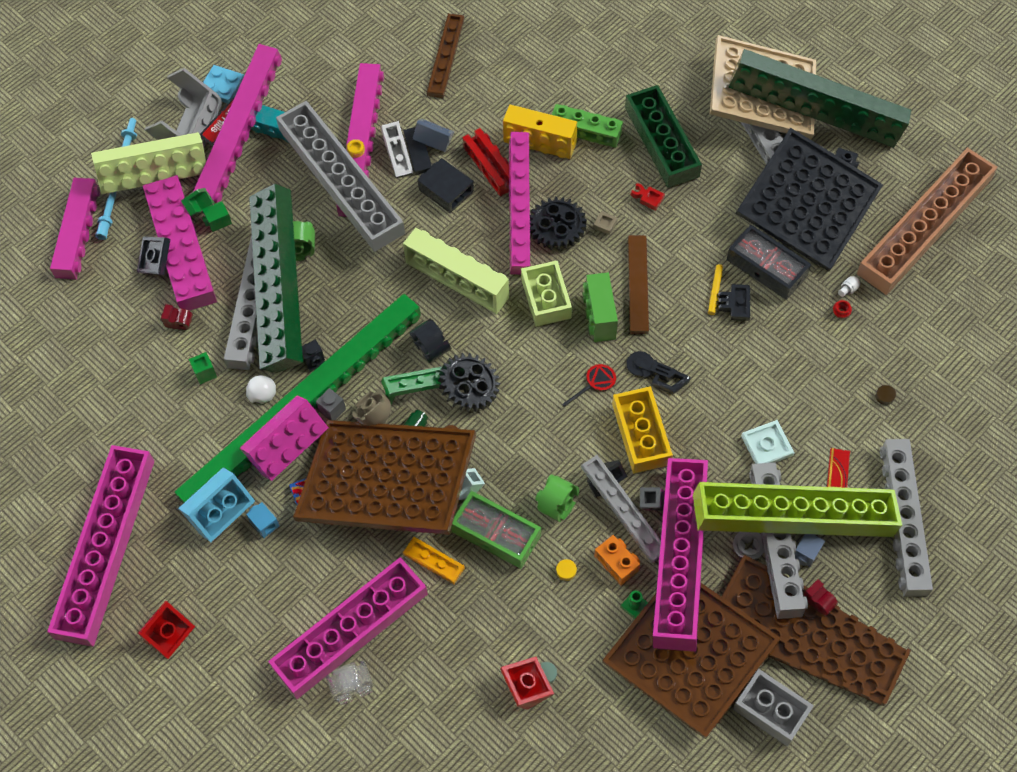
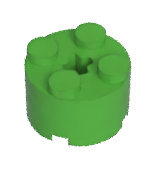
(304, 239)
(557, 498)

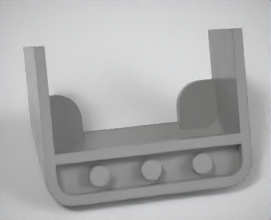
(201, 107)

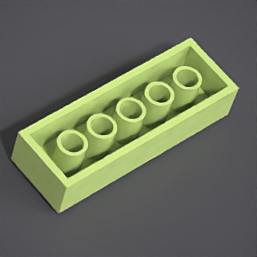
(149, 162)
(456, 270)

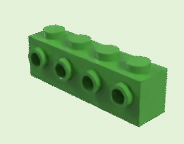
(592, 126)

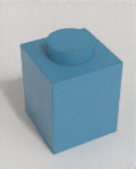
(262, 519)

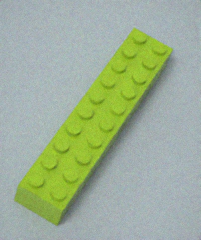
(796, 509)

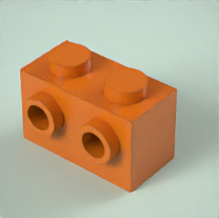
(617, 559)

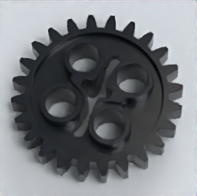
(557, 223)
(468, 382)

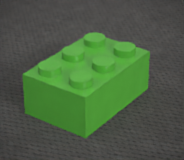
(600, 307)

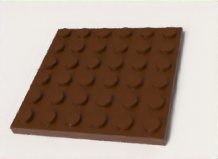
(699, 683)

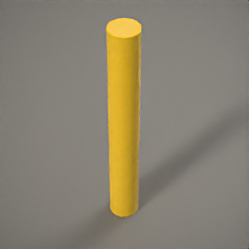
(715, 289)

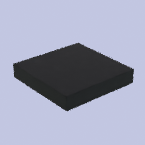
(153, 255)

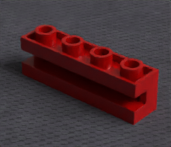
(488, 160)

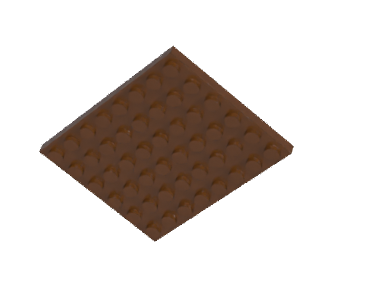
(386, 477)

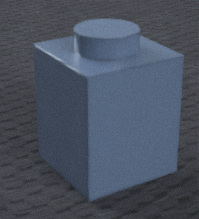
(808, 549)

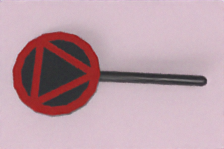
(599, 377)

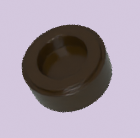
(885, 395)

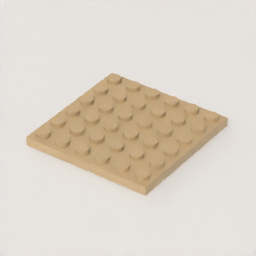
(746, 108)

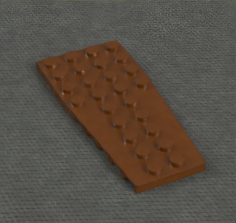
(826, 647)

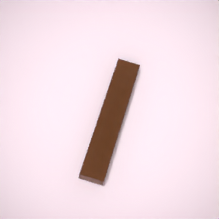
(445, 56)
(638, 284)

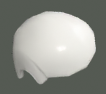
(260, 389)

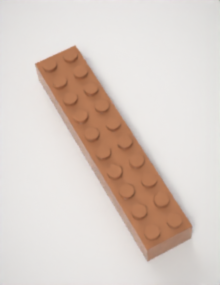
(926, 221)

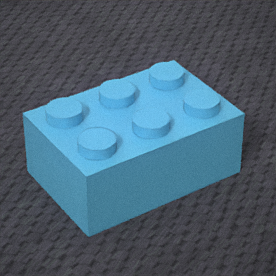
(217, 504)

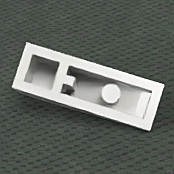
(396, 148)

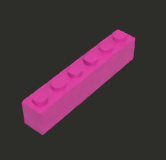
(75, 228)

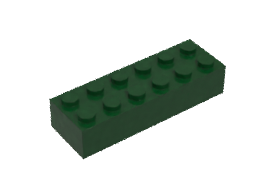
(663, 136)

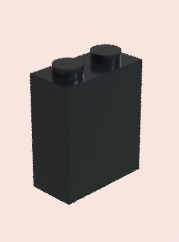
(445, 185)

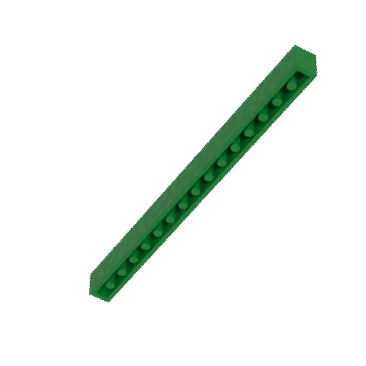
(330, 374)

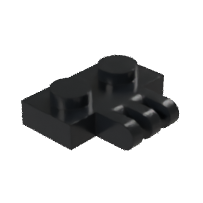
(736, 302)

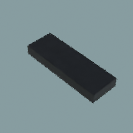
(418, 152)

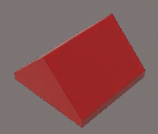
(166, 630)
(527, 682)

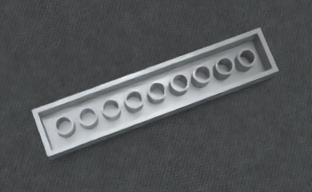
(341, 176)

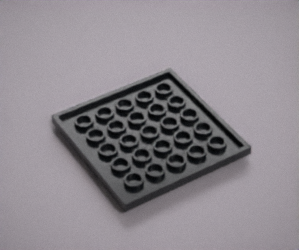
(809, 199)

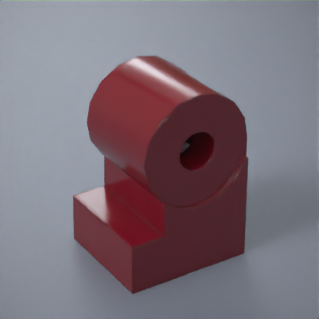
(176, 318)
(820, 598)

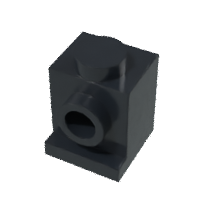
(312, 355)

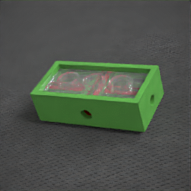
(496, 529)

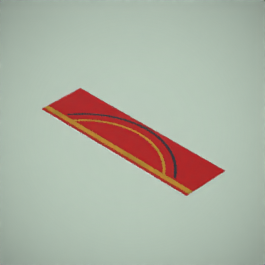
(838, 468)

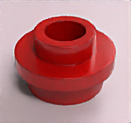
(842, 304)

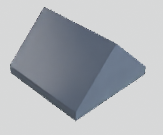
(432, 135)

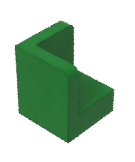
(197, 201)
(203, 368)

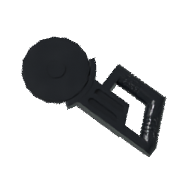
(644, 365)

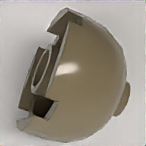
(373, 408)

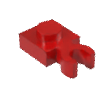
(651, 197)

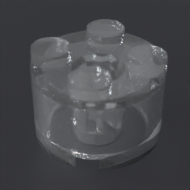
(349, 682)

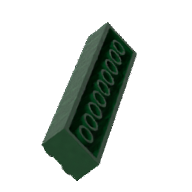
(819, 98)
(275, 279)

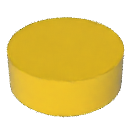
(355, 148)
(566, 570)

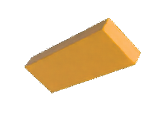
(433, 560)

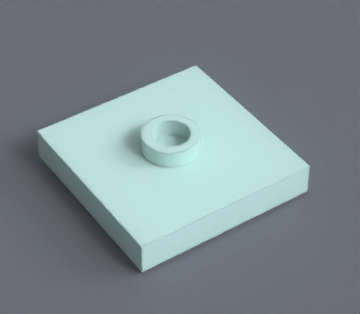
(767, 443)

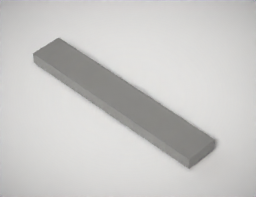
(623, 507)

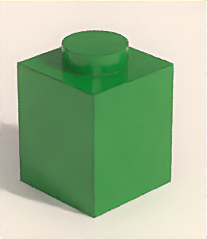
(216, 216)

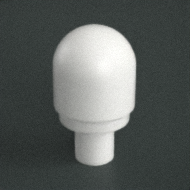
(849, 286)

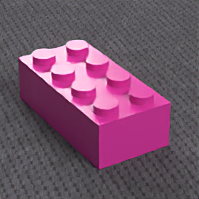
(284, 437)

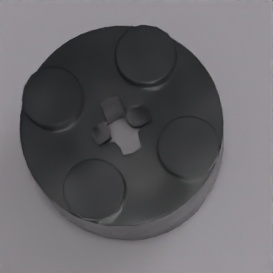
(430, 340)

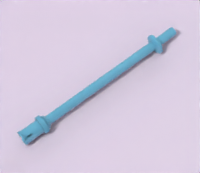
(105, 220)

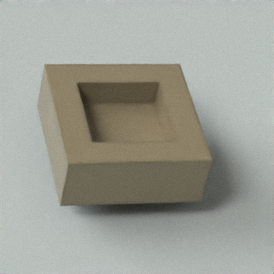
(605, 222)

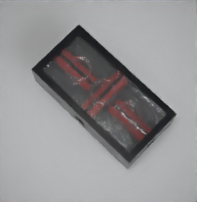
(768, 262)

